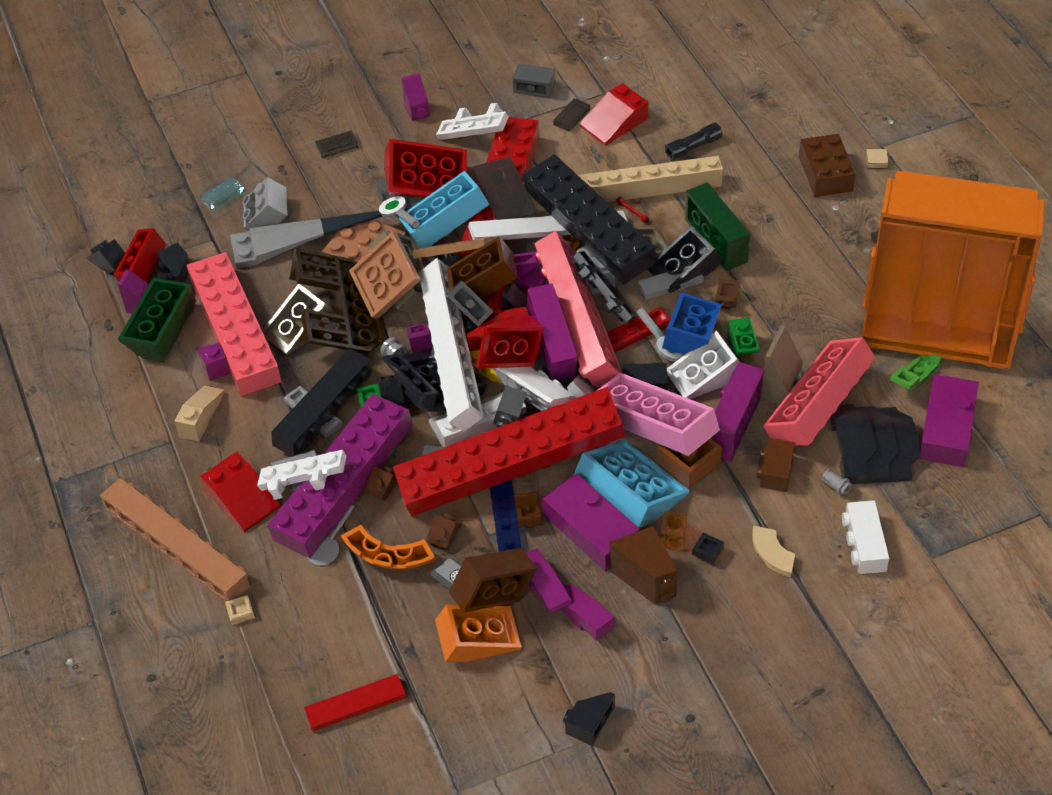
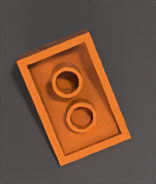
(476, 633)

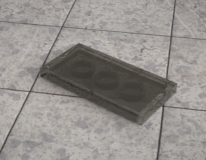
(504, 189)

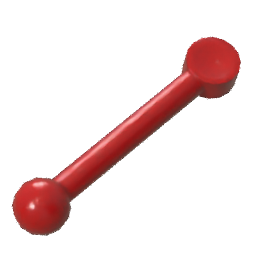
(620, 201)

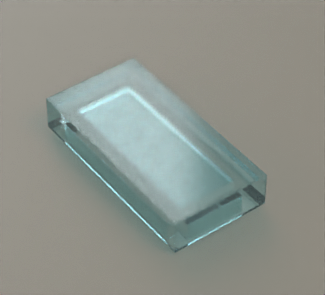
(221, 193)

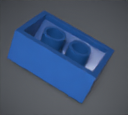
(691, 324)

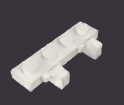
(468, 125)
(311, 468)

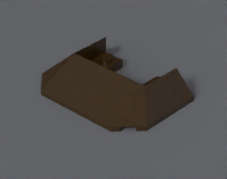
(352, 324)

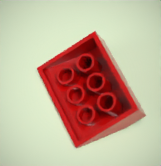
(420, 167)

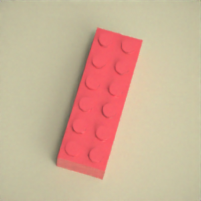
(820, 391)

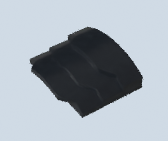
(420, 378)
(875, 444)

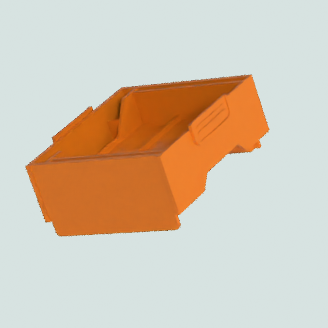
(952, 268)

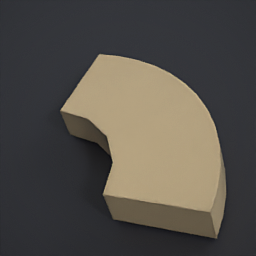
(771, 552)

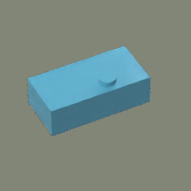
(445, 210)

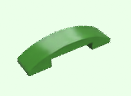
(917, 371)

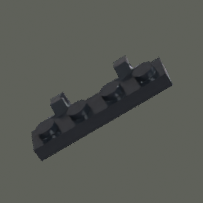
(611, 297)

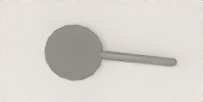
(329, 549)

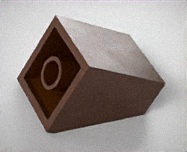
(644, 565)

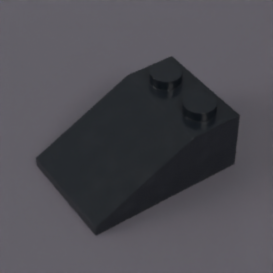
(685, 251)

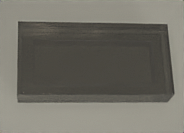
(571, 114)
(336, 144)

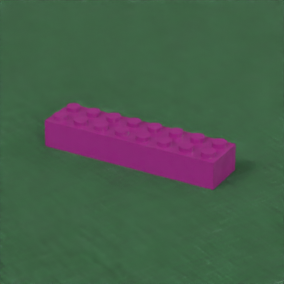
(367, 442)

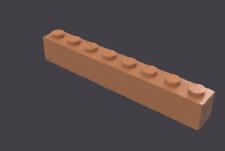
(175, 540)

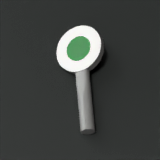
(396, 206)
(671, 356)

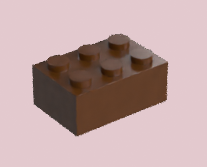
(826, 165)
(485, 269)
(492, 579)

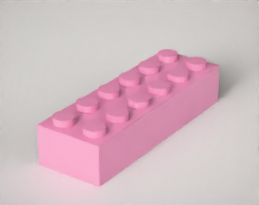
(662, 414)

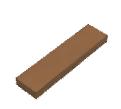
(451, 247)

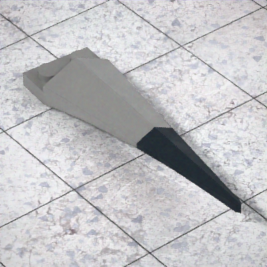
(269, 241)

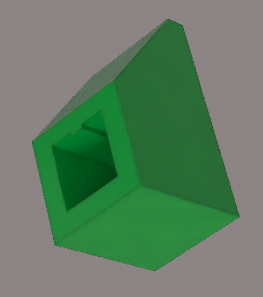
(742, 336)

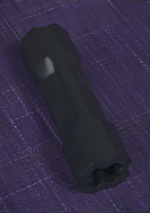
(704, 136)

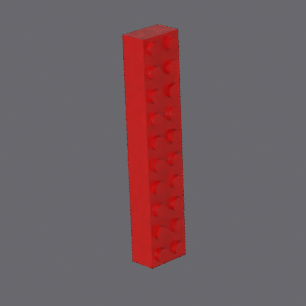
(516, 141)
(509, 451)

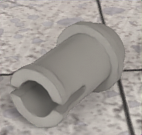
(838, 483)

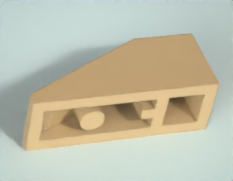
(197, 413)

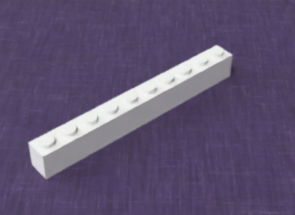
(450, 348)

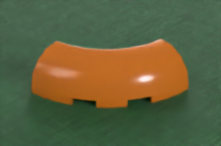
(385, 556)

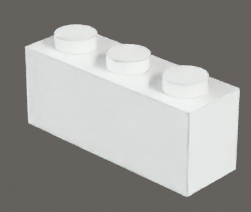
(865, 537)

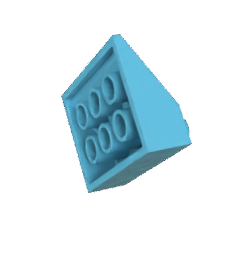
(630, 481)

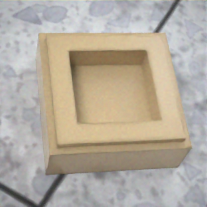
(877, 158)
(239, 610)

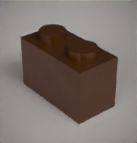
(776, 465)

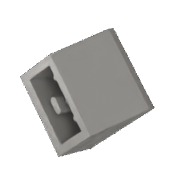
(265, 205)

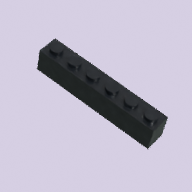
(321, 403)

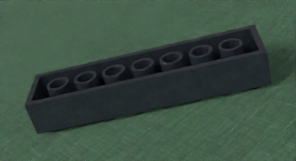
(590, 219)

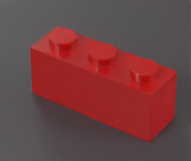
(141, 254)

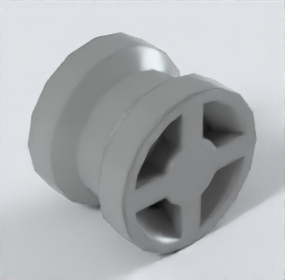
(393, 346)

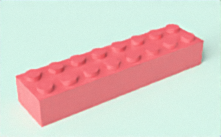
(579, 309)
(234, 324)

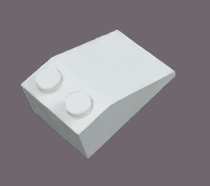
(704, 368)

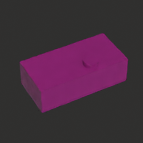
(556, 343)
(737, 407)
(948, 420)
(586, 518)

